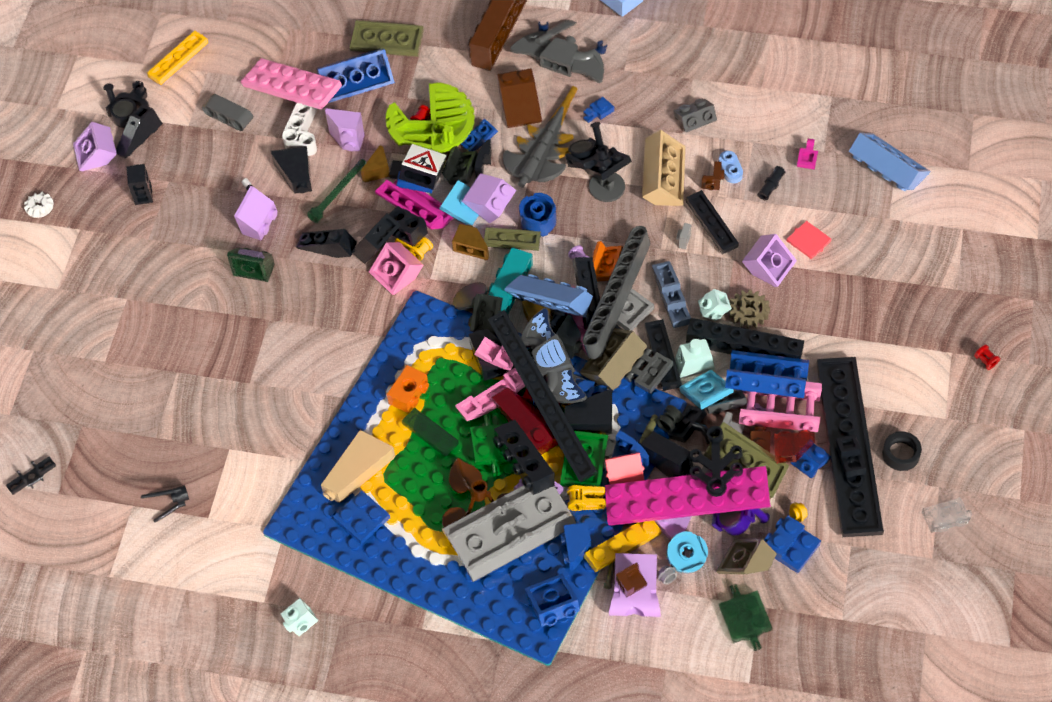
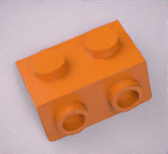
(605, 260)

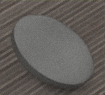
(608, 189)
(464, 297)

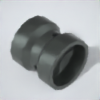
(669, 418)

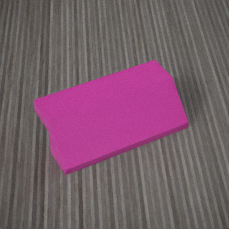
(416, 202)

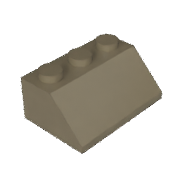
(616, 360)

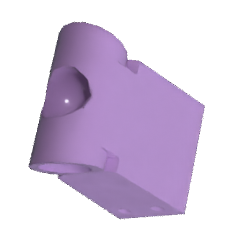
(643, 601)

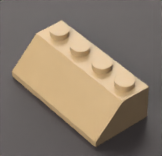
(663, 170)

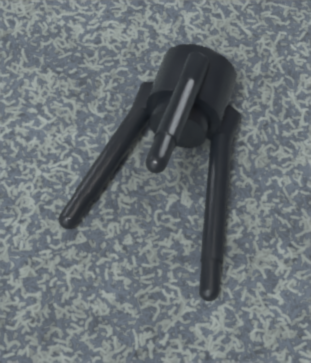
(178, 495)

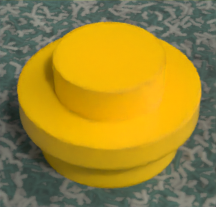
(798, 511)

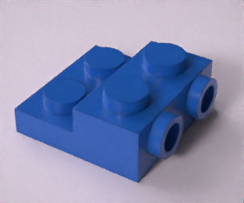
(792, 543)
(552, 600)

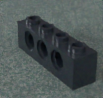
(524, 457)

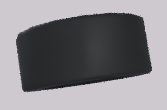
(906, 438)

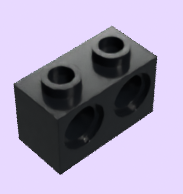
(139, 184)
(412, 227)

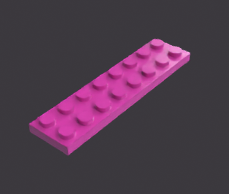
(684, 497)

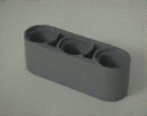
(227, 112)

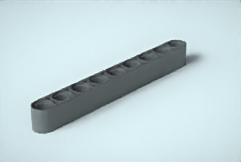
(616, 292)

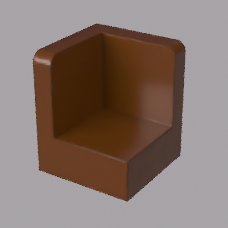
(631, 580)

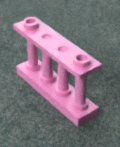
(783, 420)

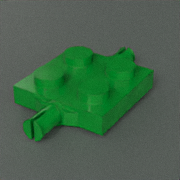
(483, 447)

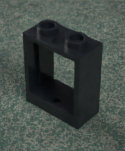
(375, 238)

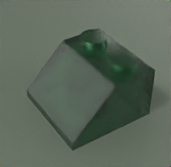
(251, 264)

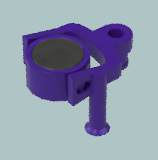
(738, 521)

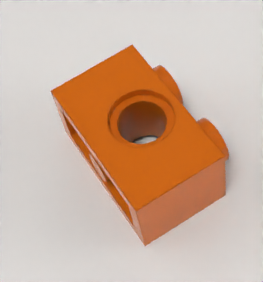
(408, 379)

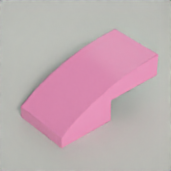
(494, 354)

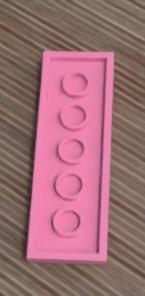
(291, 83)

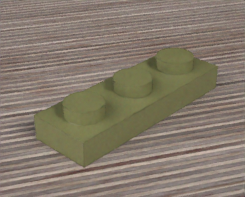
(512, 238)

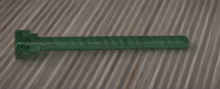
(316, 213)

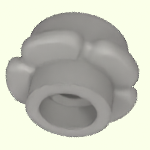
(667, 574)

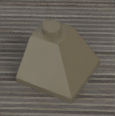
(747, 557)

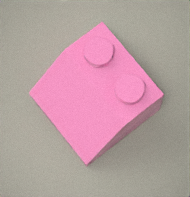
(395, 267)

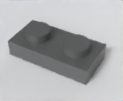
(732, 401)

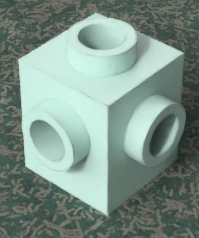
(714, 304)
(298, 617)

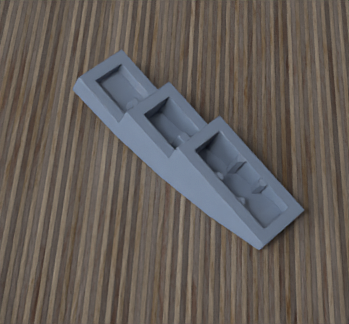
(671, 294)

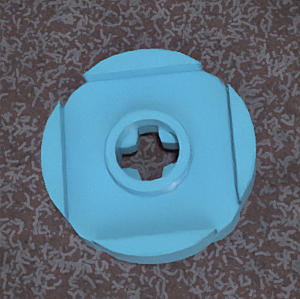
(697, 557)

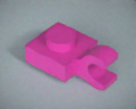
(807, 157)

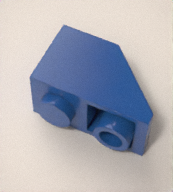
(577, 543)

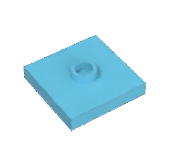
(456, 208)
(705, 389)

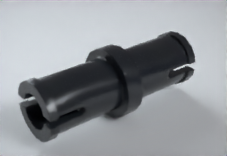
(771, 183)

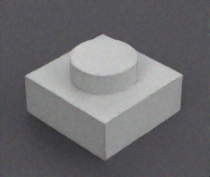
(684, 235)

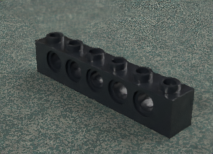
(726, 338)

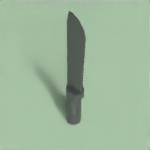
(554, 31)

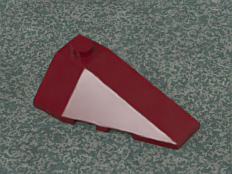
(528, 418)

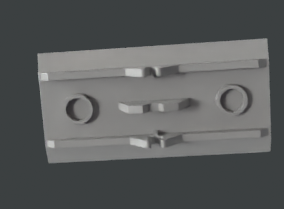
(507, 529)

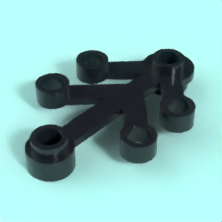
(716, 464)

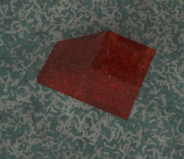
(792, 446)

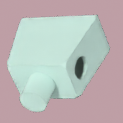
(694, 358)

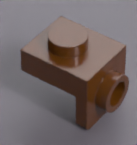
(713, 182)
(761, 437)

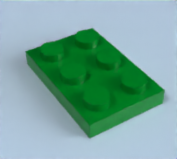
(596, 447)

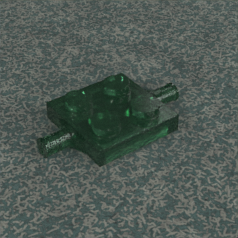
(745, 617)

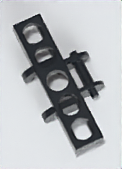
(39, 474)

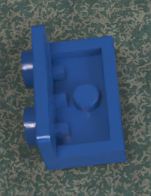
(812, 460)

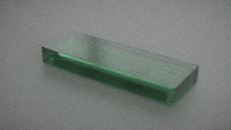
(430, 432)

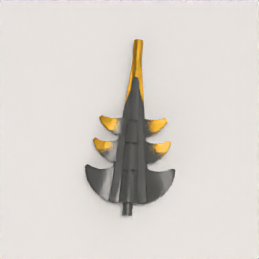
(537, 152)

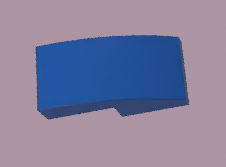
(479, 136)
(627, 443)

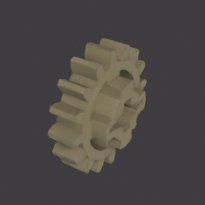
(749, 309)

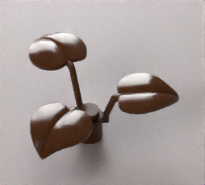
(464, 478)

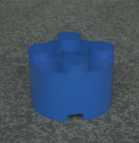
(538, 213)

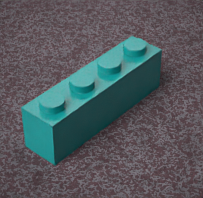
(514, 265)

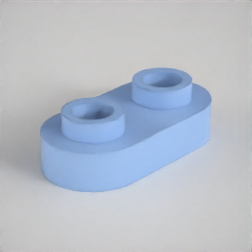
(730, 165)

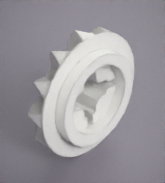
(36, 210)

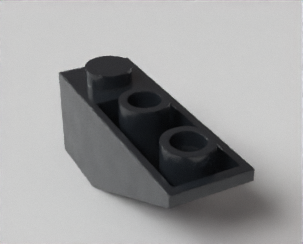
(138, 129)
(332, 243)

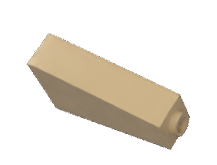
(357, 465)

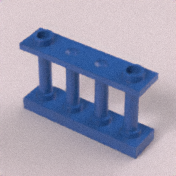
(767, 374)

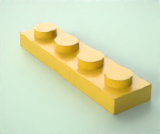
(177, 57)
(622, 543)

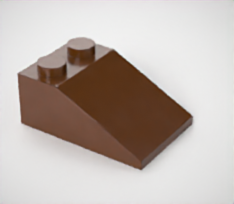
(519, 98)

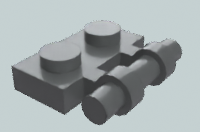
(653, 372)

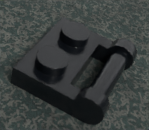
(619, 161)

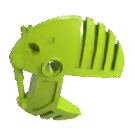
(449, 124)

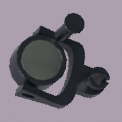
(125, 103)
(589, 152)

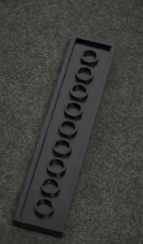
(846, 417)

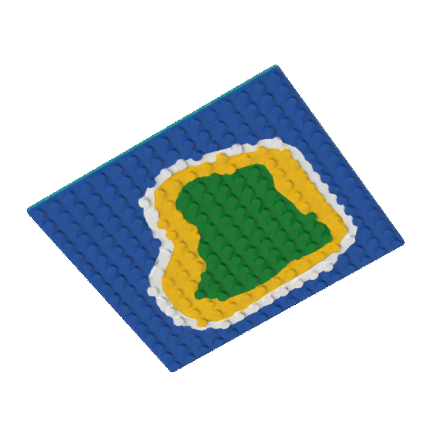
(410, 550)

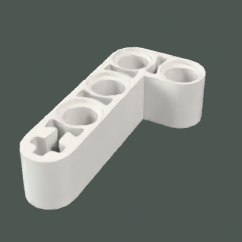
(296, 133)

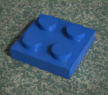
(361, 517)

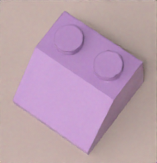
(346, 128)
(94, 147)
(488, 196)
(255, 214)
(769, 259)

